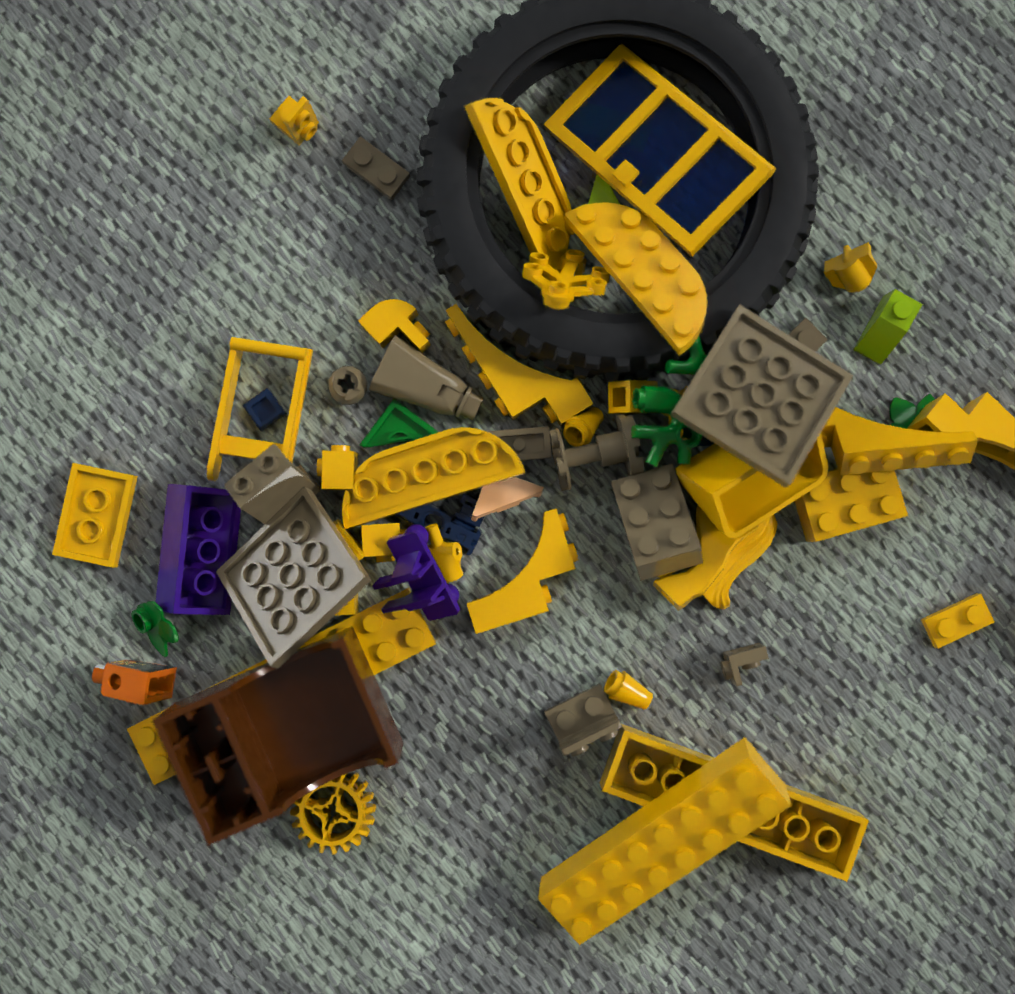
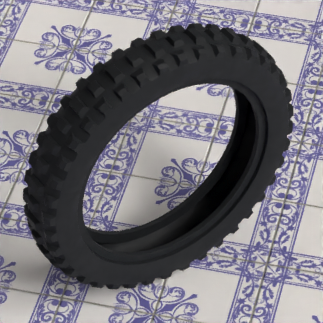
(672, 34)

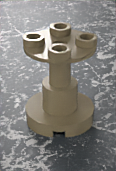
(608, 449)

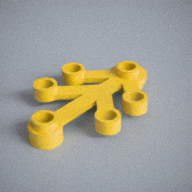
(559, 292)

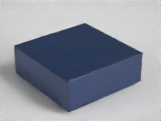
(264, 409)

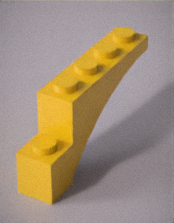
(515, 383)
(983, 415)
(875, 447)

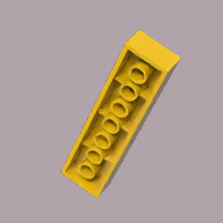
(807, 833)
(663, 841)

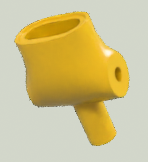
(446, 554)

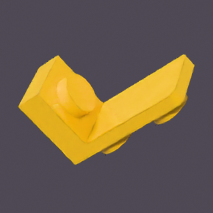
(296, 119)

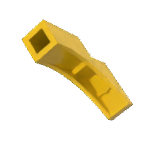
(524, 594)

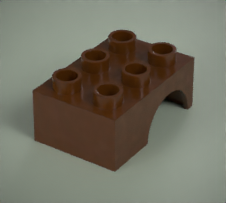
(278, 734)

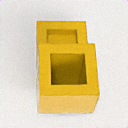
(391, 318)

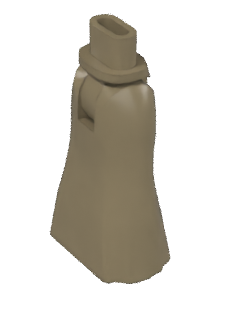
(418, 380)

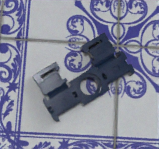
(459, 530)

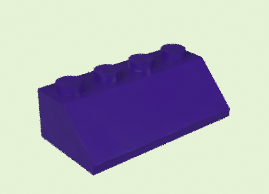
(196, 542)

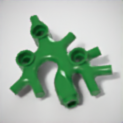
(663, 400)

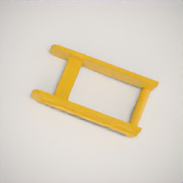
(250, 448)

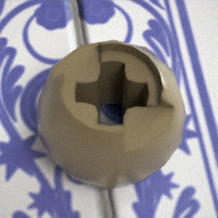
(341, 375)

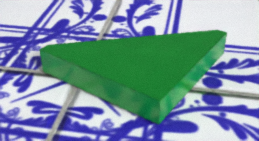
(396, 426)

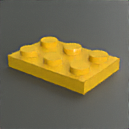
(94, 515)

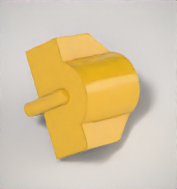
(851, 269)

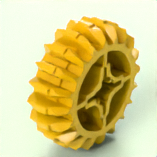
(344, 814)

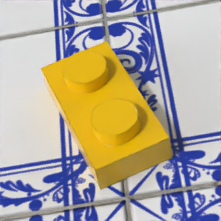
(957, 620)

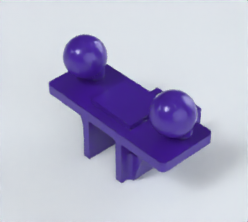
(420, 570)

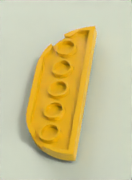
(524, 175)
(645, 268)
(426, 473)

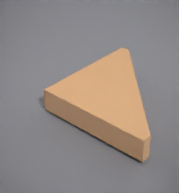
(504, 495)

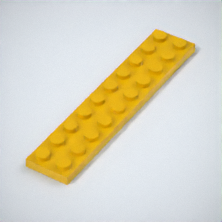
(383, 637)

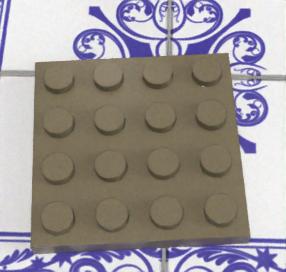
(762, 396)
(292, 577)

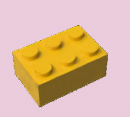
(850, 504)

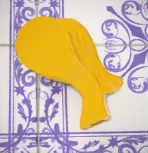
(722, 563)

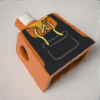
(135, 681)

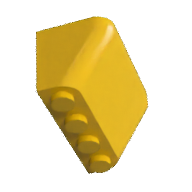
(739, 495)

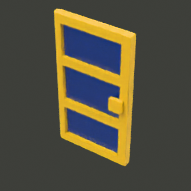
(658, 149)

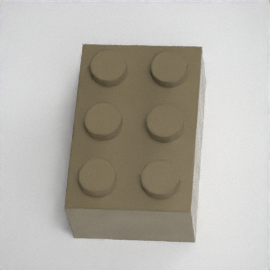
(657, 522)

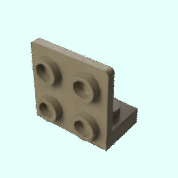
(583, 720)

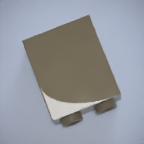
(268, 484)

